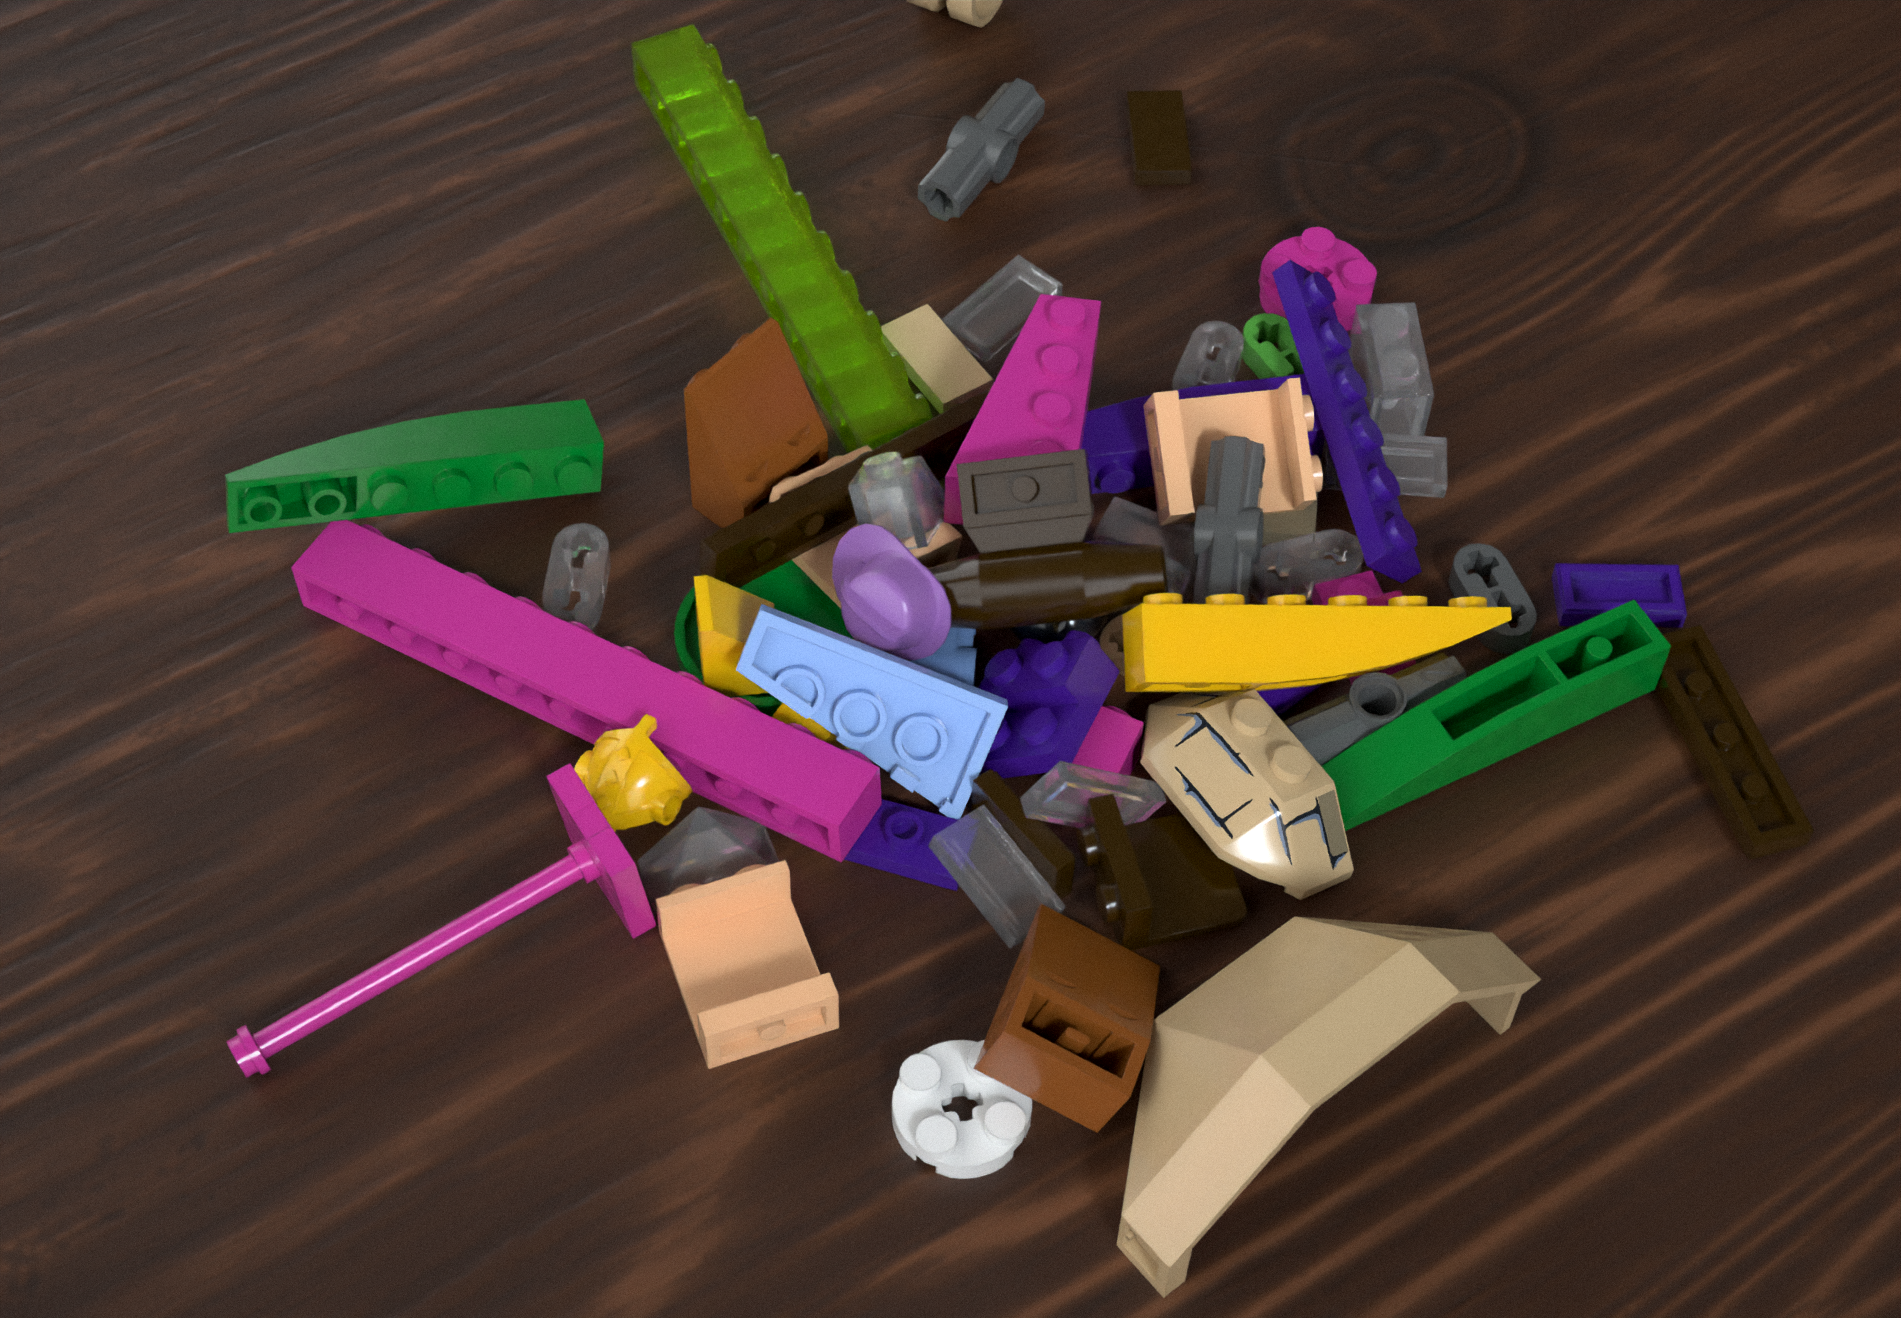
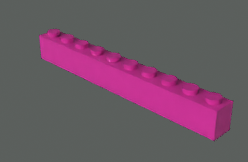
(589, 684)

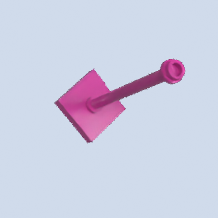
(593, 855)

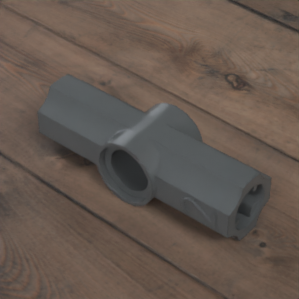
(981, 149)
(1230, 520)
(1347, 719)

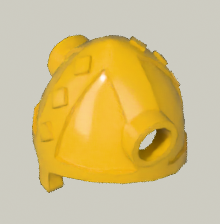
(632, 778)

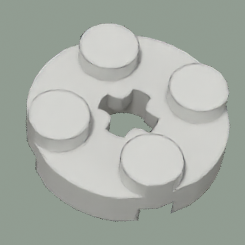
(939, 1137)

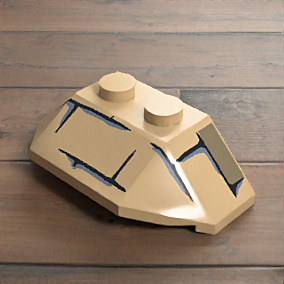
(1248, 788)

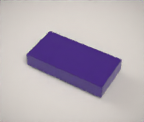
(1593, 589)

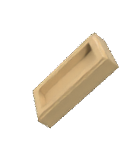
(935, 358)

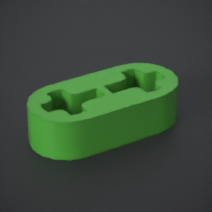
(1264, 357)

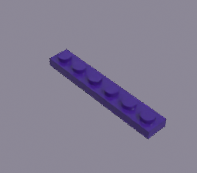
(1346, 422)

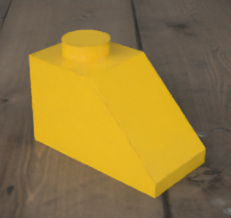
(723, 626)

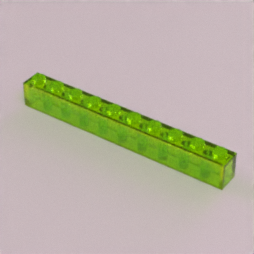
(775, 242)

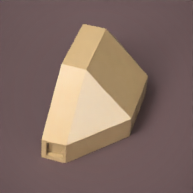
(1270, 1044)

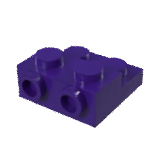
(1051, 701)

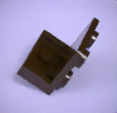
(1156, 877)

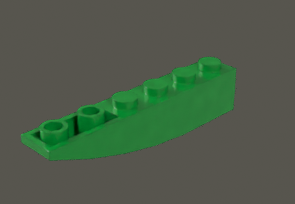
(423, 467)
(1501, 712)

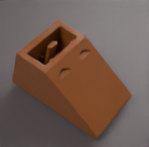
(749, 426)
(1072, 1021)

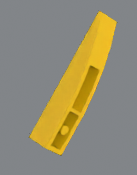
(1286, 641)

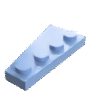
(894, 712)

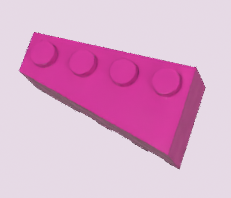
(1038, 394)

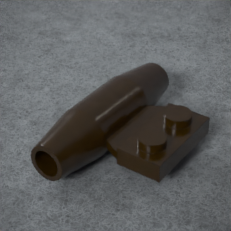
(1033, 557)

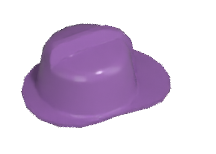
(889, 594)

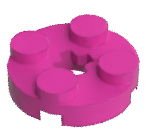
(1336, 260)

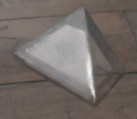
(704, 850)

